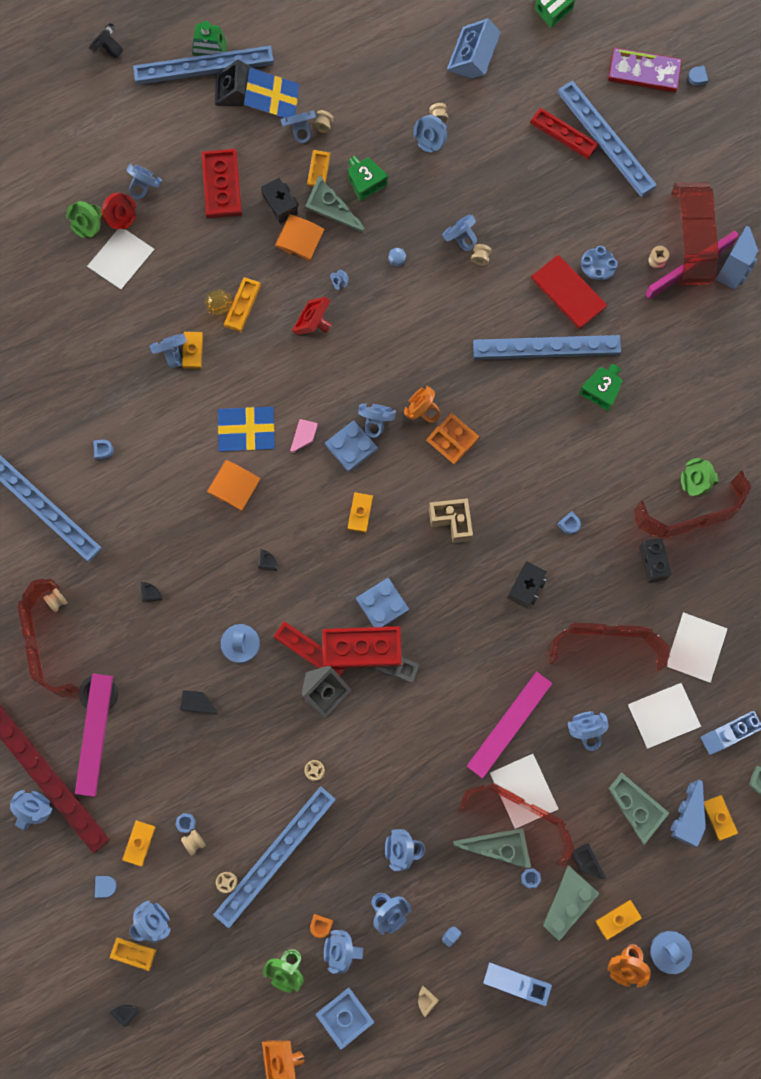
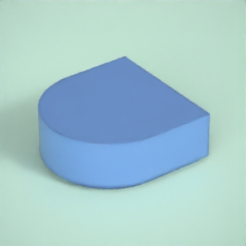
(698, 76)
(102, 449)
(570, 524)
(105, 886)

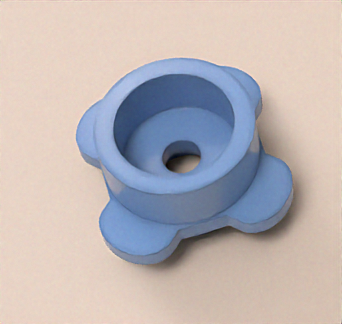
(339, 279)

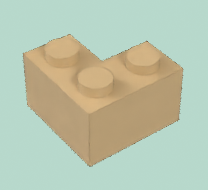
(453, 513)

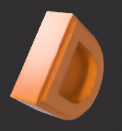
(320, 926)

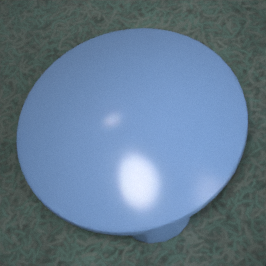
(598, 263)

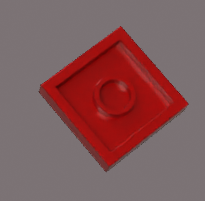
(312, 317)

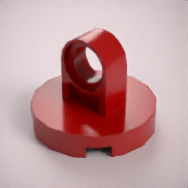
(118, 211)

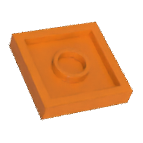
(280, 1060)

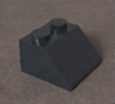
(232, 84)

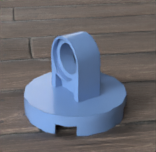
(299, 122)
(430, 133)
(142, 178)
(460, 231)
(170, 349)
(377, 415)
(240, 643)
(588, 726)
(30, 808)
(400, 850)
(391, 915)
(150, 923)
(340, 952)
(671, 952)

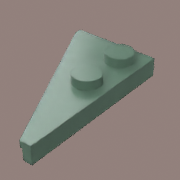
(327, 204)
(504, 846)

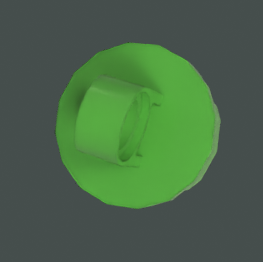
(84, 218)
(698, 477)
(284, 975)

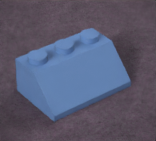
(474, 49)
(739, 261)

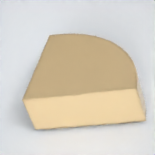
(426, 1001)

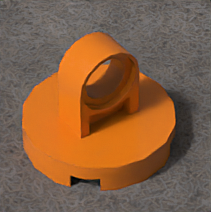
(421, 403)
(629, 969)

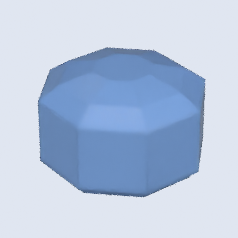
(397, 257)
(185, 823)
(530, 878)
(451, 936)

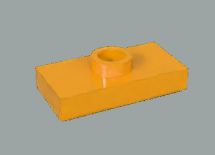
(318, 167)
(192, 350)
(360, 512)
(720, 818)
(139, 843)
(618, 919)
(133, 953)

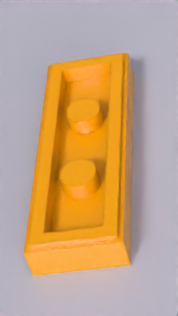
(242, 304)

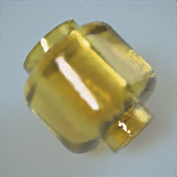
(218, 302)

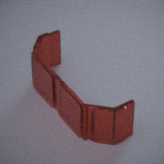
(698, 232)
(654, 527)
(29, 599)
(653, 640)
(564, 834)

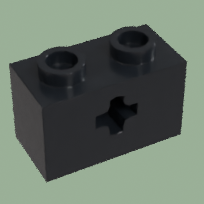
(279, 200)
(655, 560)
(519, 592)

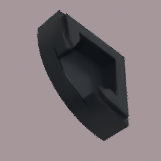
(267, 561)
(149, 592)
(124, 1014)

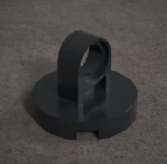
(107, 42)

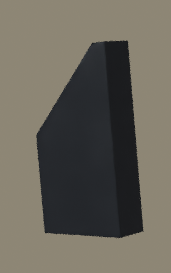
(196, 702)
(587, 862)

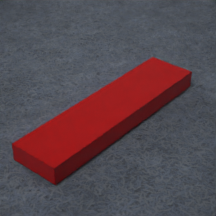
(564, 133)
(302, 646)

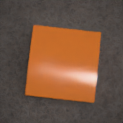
(299, 237)
(453, 438)
(233, 485)

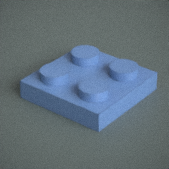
(351, 446)
(382, 604)
(344, 1018)

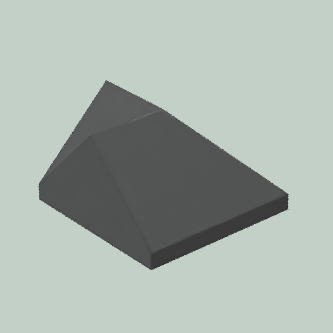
(324, 690)

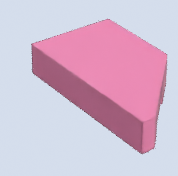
(304, 435)

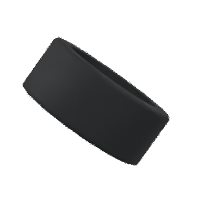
(84, 689)

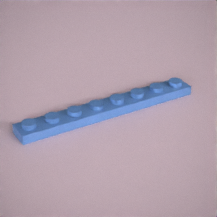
(201, 65)
(607, 138)
(546, 347)
(48, 511)
(274, 857)

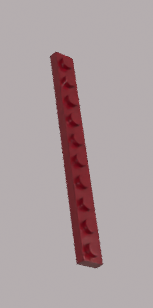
(51, 784)

